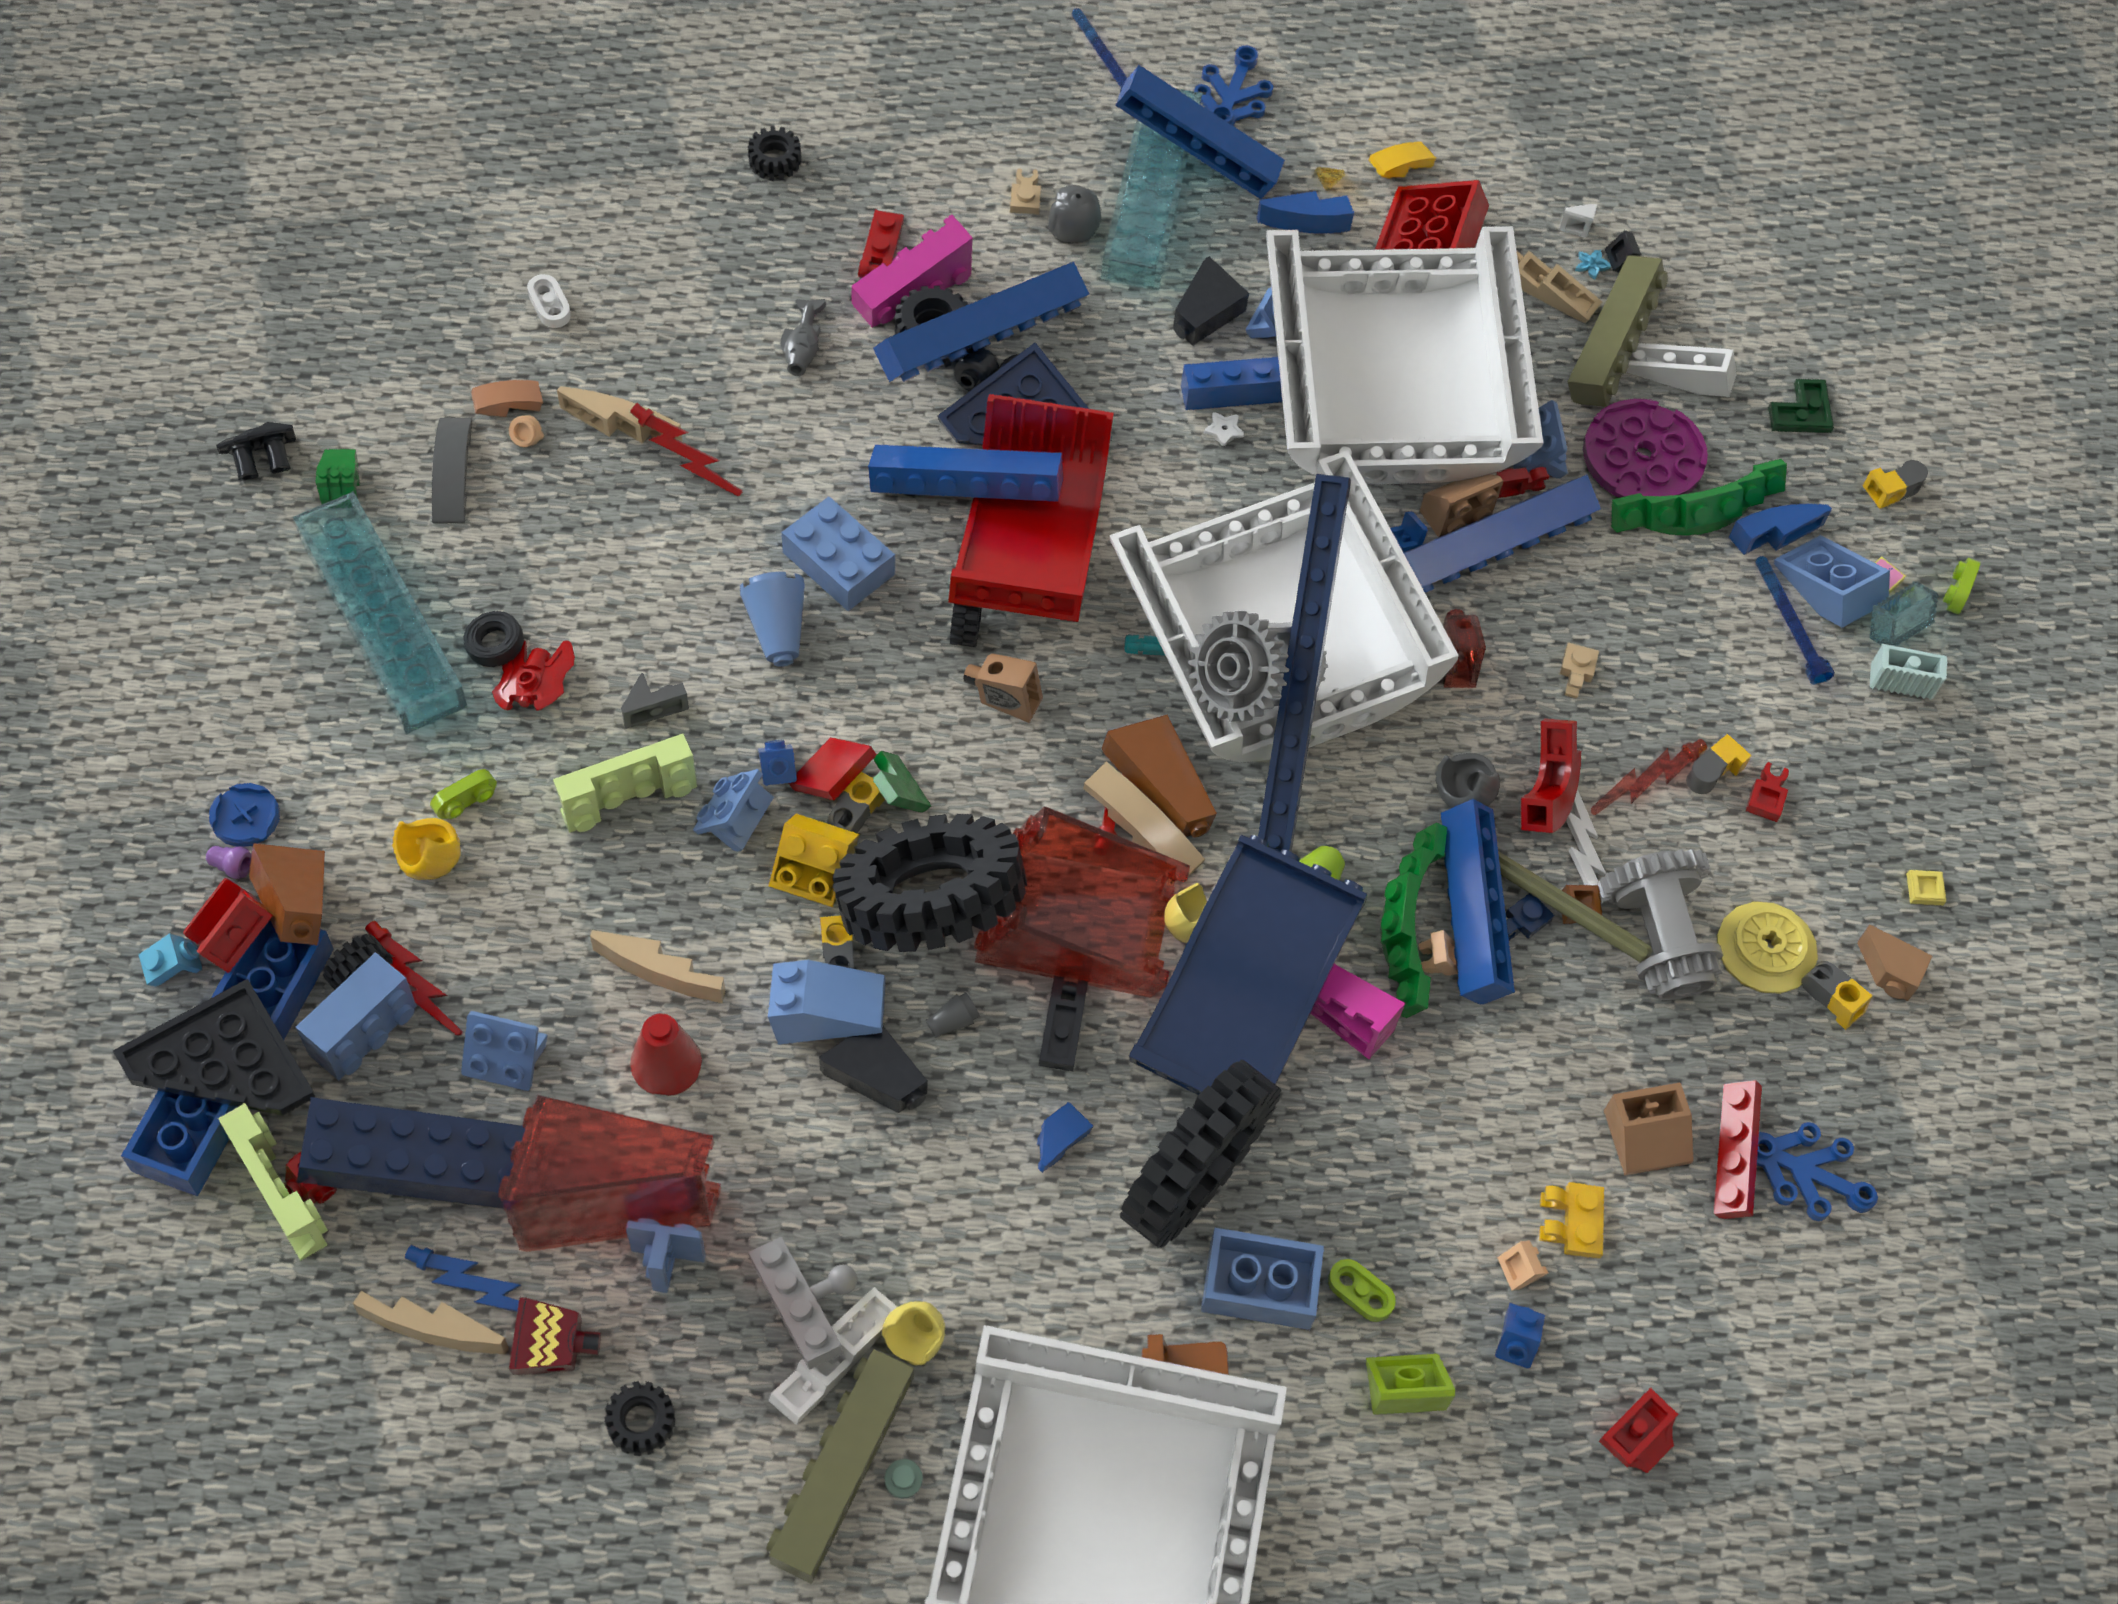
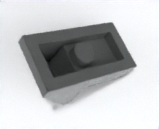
(645, 706)

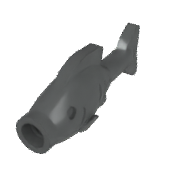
(801, 343)

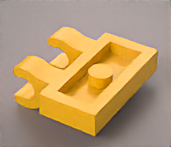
(1583, 1219)

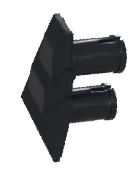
(268, 436)

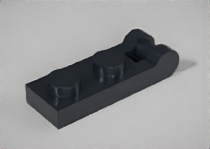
(1063, 1024)

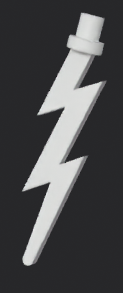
(1586, 859)

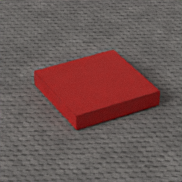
(833, 768)

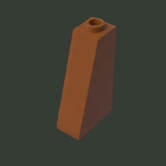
(1160, 768)
(291, 889)

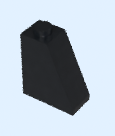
(1209, 303)
(877, 1070)

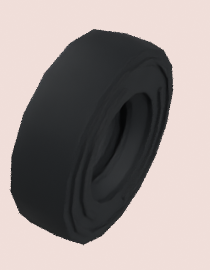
(488, 623)

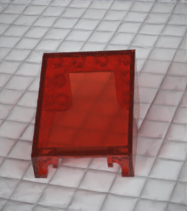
(1087, 908)
(596, 1169)

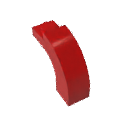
(1558, 778)

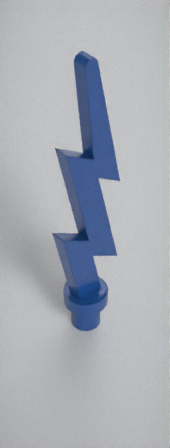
(455, 1278)

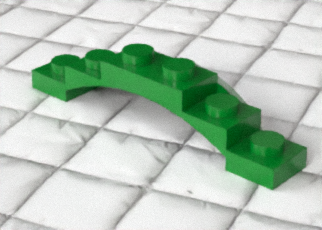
(1702, 510)
(1398, 920)

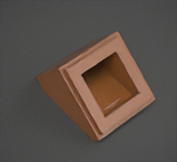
(1586, 894)

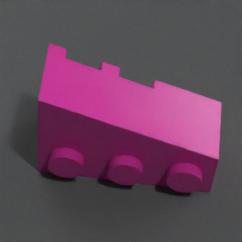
(1357, 1011)

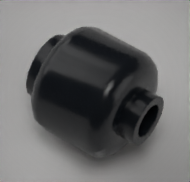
(975, 368)

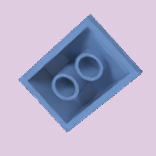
(1835, 579)
(824, 1002)

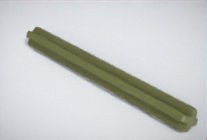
(1574, 909)

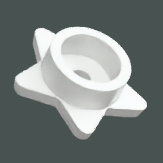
(1221, 435)

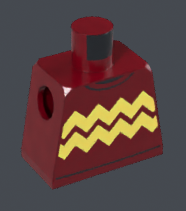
(549, 1339)

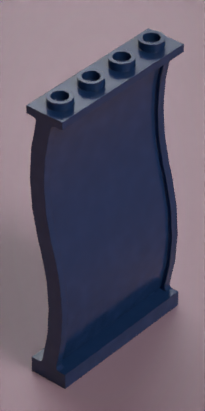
(1249, 968)

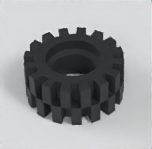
(774, 141)
(965, 625)
(351, 958)
(640, 1396)

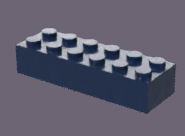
(406, 1152)

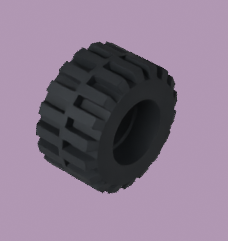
(925, 306)

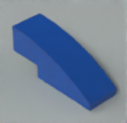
(1307, 213)
(1778, 526)

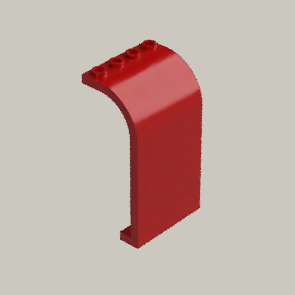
(1036, 552)

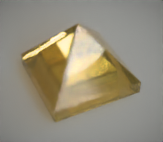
(1328, 176)

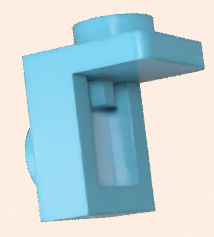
(168, 958)

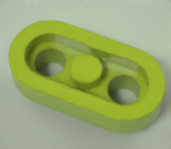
(1965, 575)
(455, 798)
(1364, 1288)

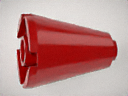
(665, 1057)

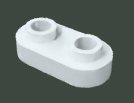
(549, 303)

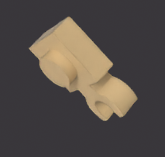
(1025, 194)

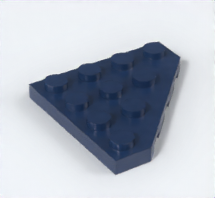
(1024, 377)

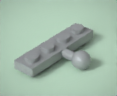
(798, 1301)

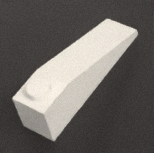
(1686, 367)

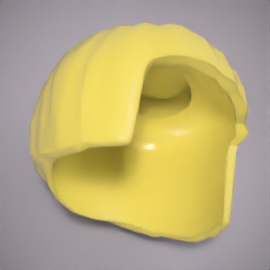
(1184, 911)
(914, 1332)

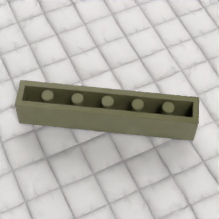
(1617, 331)
(841, 1466)

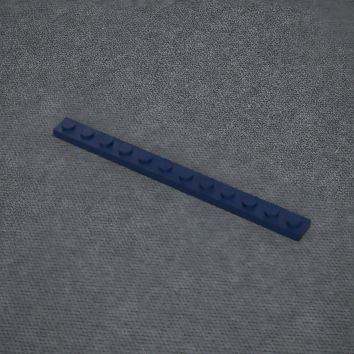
(1304, 661)

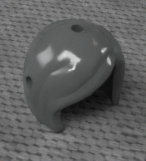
(1074, 214)
(1463, 772)

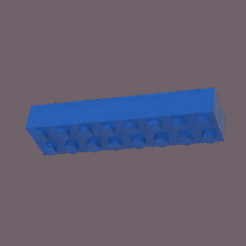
(182, 1134)

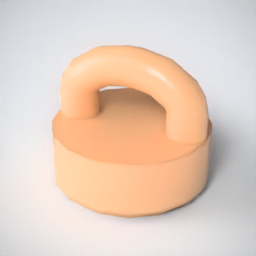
(525, 431)

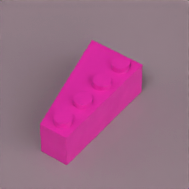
(938, 260)

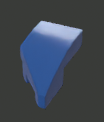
(1060, 1133)

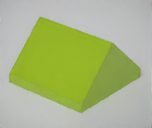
(1409, 1384)

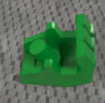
(337, 474)

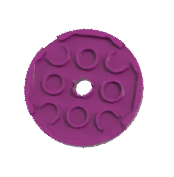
(1631, 424)

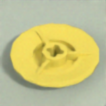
(1748, 954)

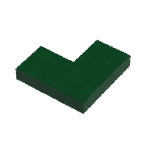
(1809, 414)

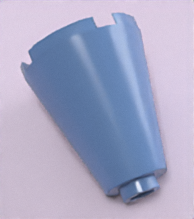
(776, 614)

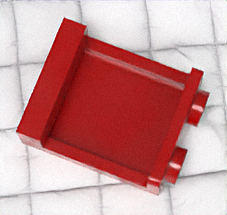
(227, 924)

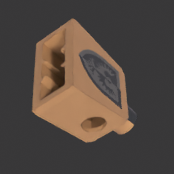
(1007, 685)

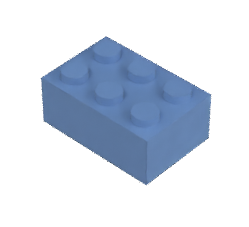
(838, 553)
(357, 1017)
(1262, 1278)

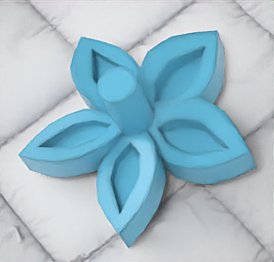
(1594, 263)

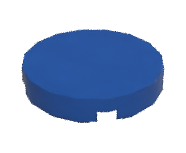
(244, 815)

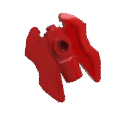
(535, 679)

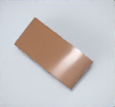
(498, 397)

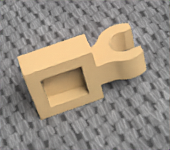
(1579, 666)

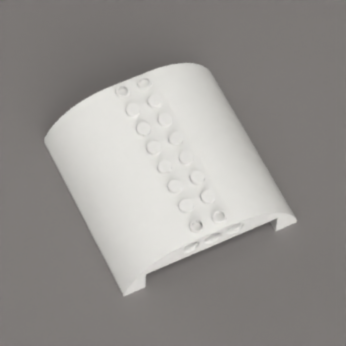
(1405, 358)
(1381, 627)
(1104, 1479)

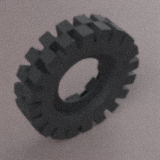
(989, 890)
(1200, 1153)

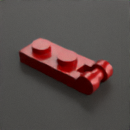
(881, 241)

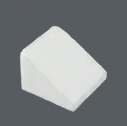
(1578, 219)

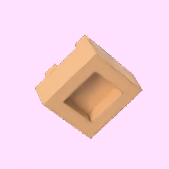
(1443, 955)
(1521, 1265)

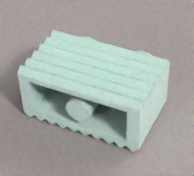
(1908, 671)

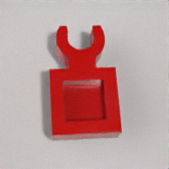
(1518, 480)
(1767, 795)

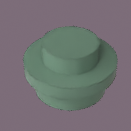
(903, 1478)

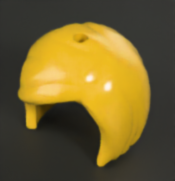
(426, 848)

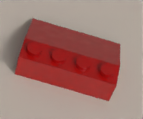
(1435, 216)

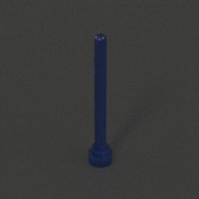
(1099, 46)
(1817, 669)

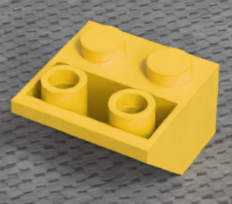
(808, 858)

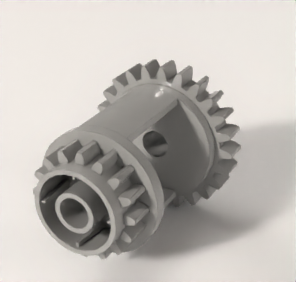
(1242, 665)
(1658, 888)

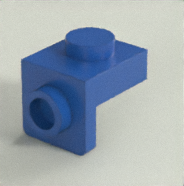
(1410, 533)
(777, 763)
(1520, 1335)

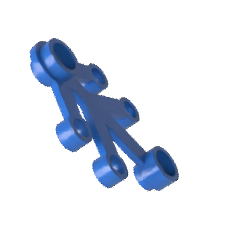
(1245, 60)
(1805, 1171)

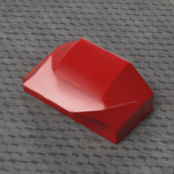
(1642, 1433)

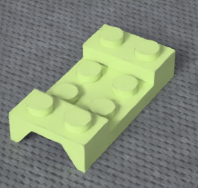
(633, 774)
(254, 1143)

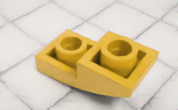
(1398, 159)

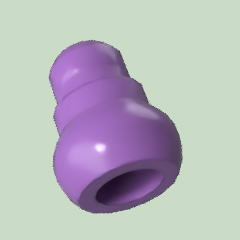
(232, 861)

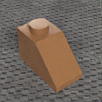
(1893, 962)

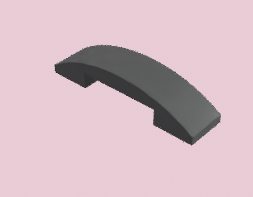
(450, 470)

